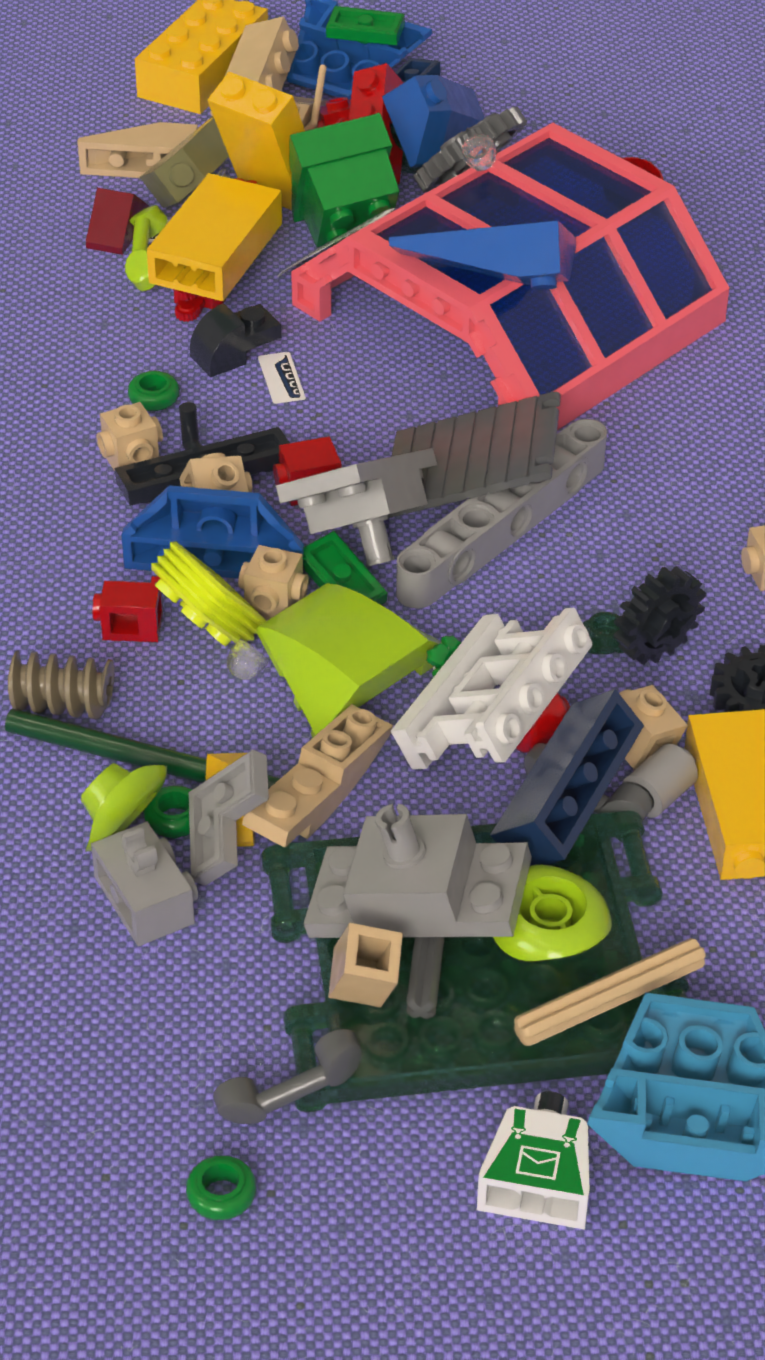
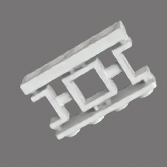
(461, 699)

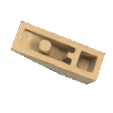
(130, 150)

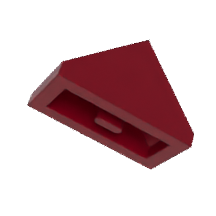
(109, 221)

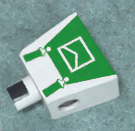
(538, 1165)

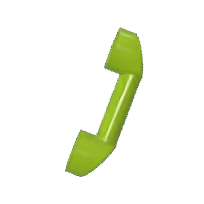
(146, 225)

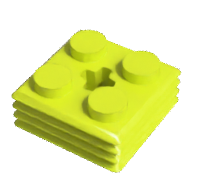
(205, 596)

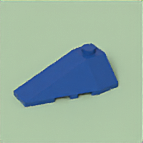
(518, 253)

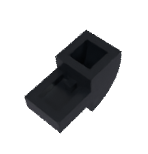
(225, 336)

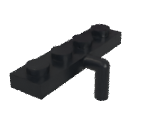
(147, 479)

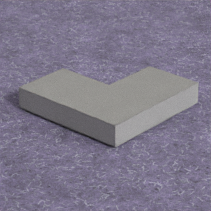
(214, 813)

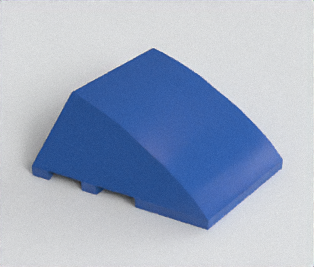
(341, 55)

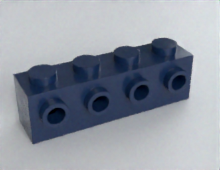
(569, 777)

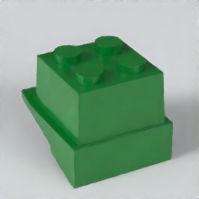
(341, 176)

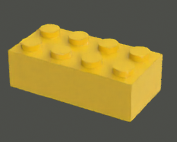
(194, 53)

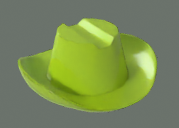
(120, 797)
(557, 916)

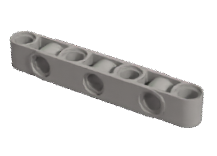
(492, 522)

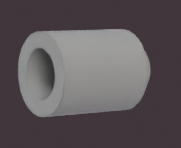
(665, 776)

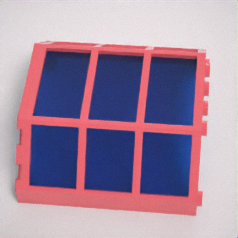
(634, 288)

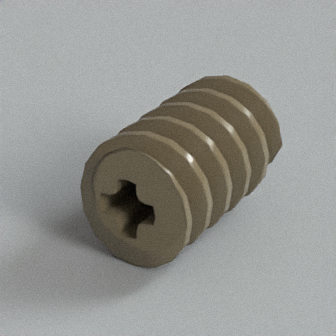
(60, 687)

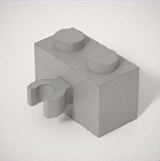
(144, 883)

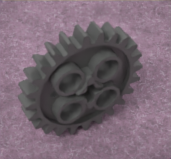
(450, 160)

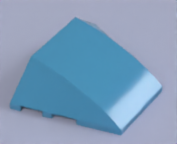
(688, 1090)

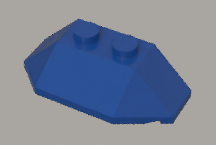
(211, 524)

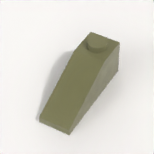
(186, 165)

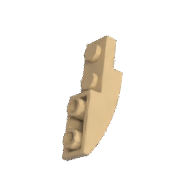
(322, 778)

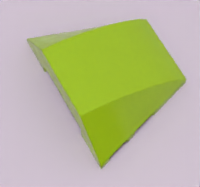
(341, 651)

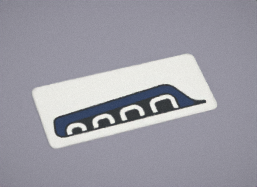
(281, 377)

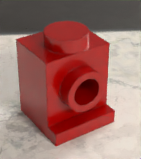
(129, 610)

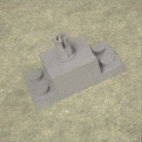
(362, 497)
(419, 880)

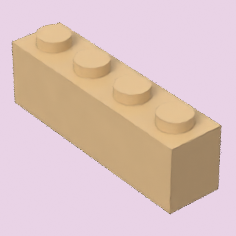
(265, 52)

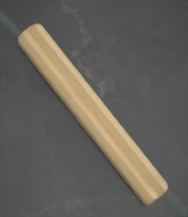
(609, 992)

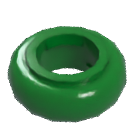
(154, 390)
(169, 825)
(221, 1169)

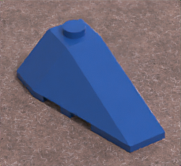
(429, 113)

